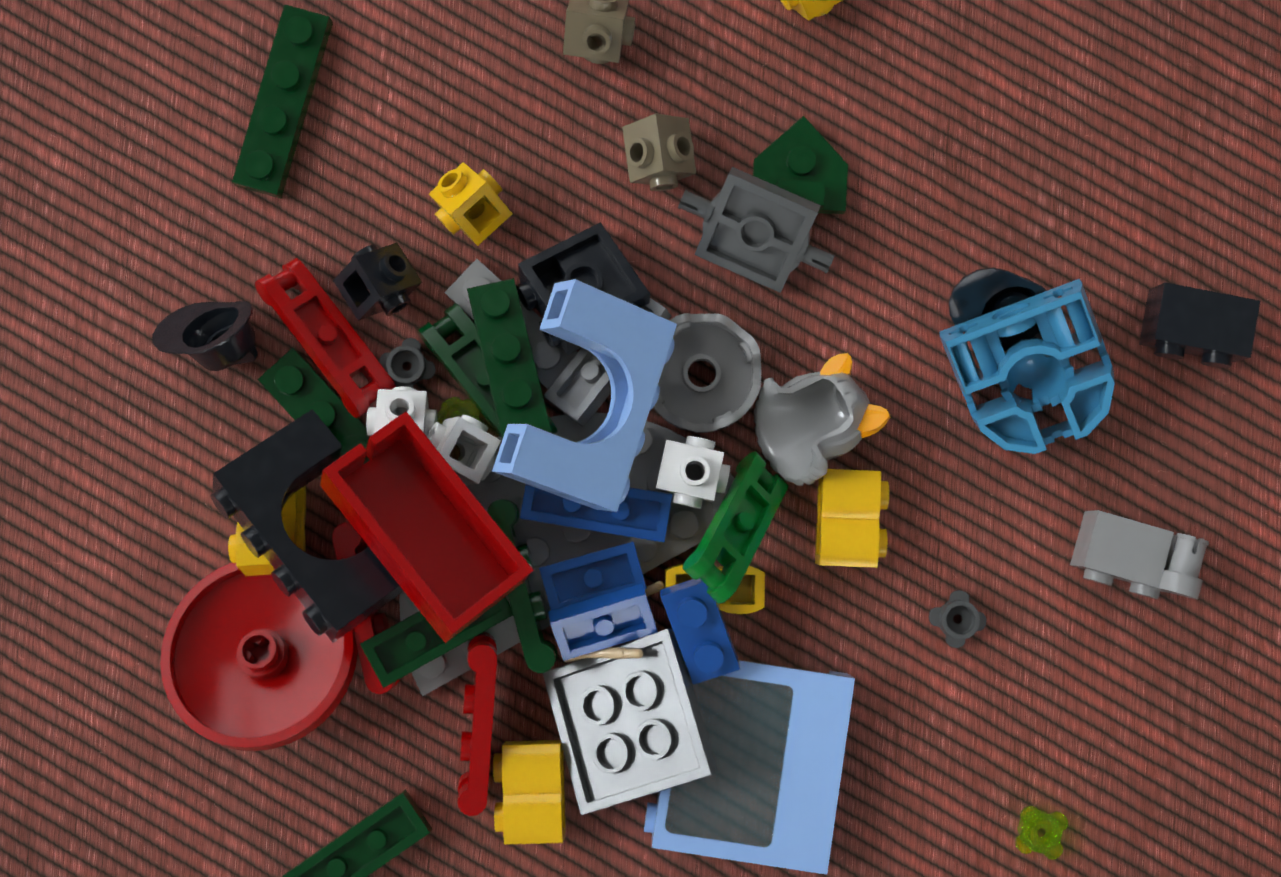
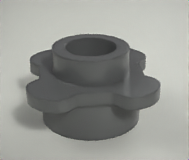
(408, 352)
(971, 619)

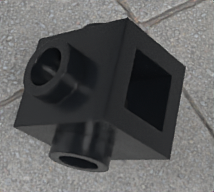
(386, 276)

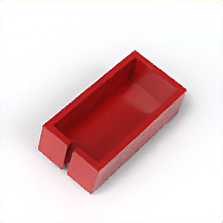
(425, 526)

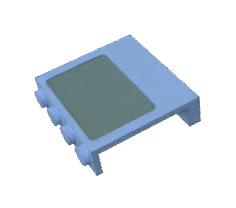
(779, 770)

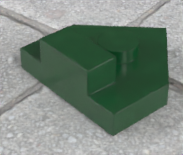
(806, 167)

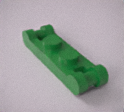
(737, 528)

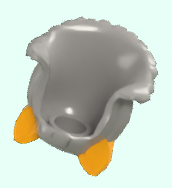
(814, 420)

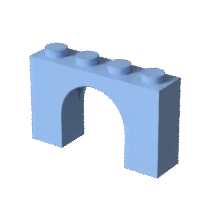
(633, 352)

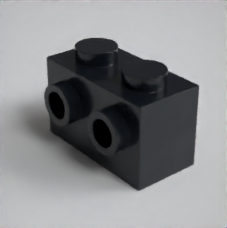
(1199, 324)

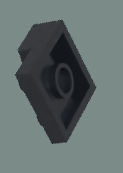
(584, 257)

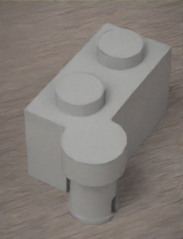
(1139, 555)

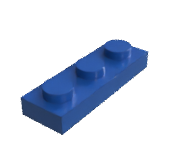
(641, 514)

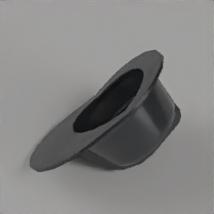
(991, 290)
(209, 333)

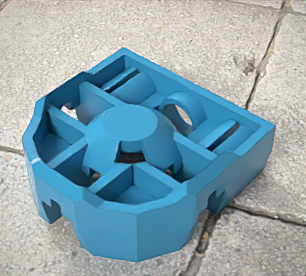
(1035, 365)

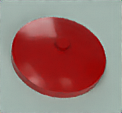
(249, 664)

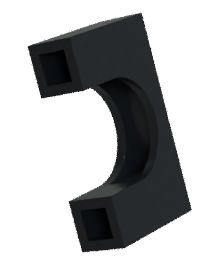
(255, 491)

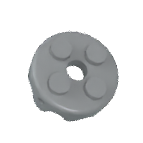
(736, 368)

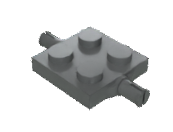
(757, 230)

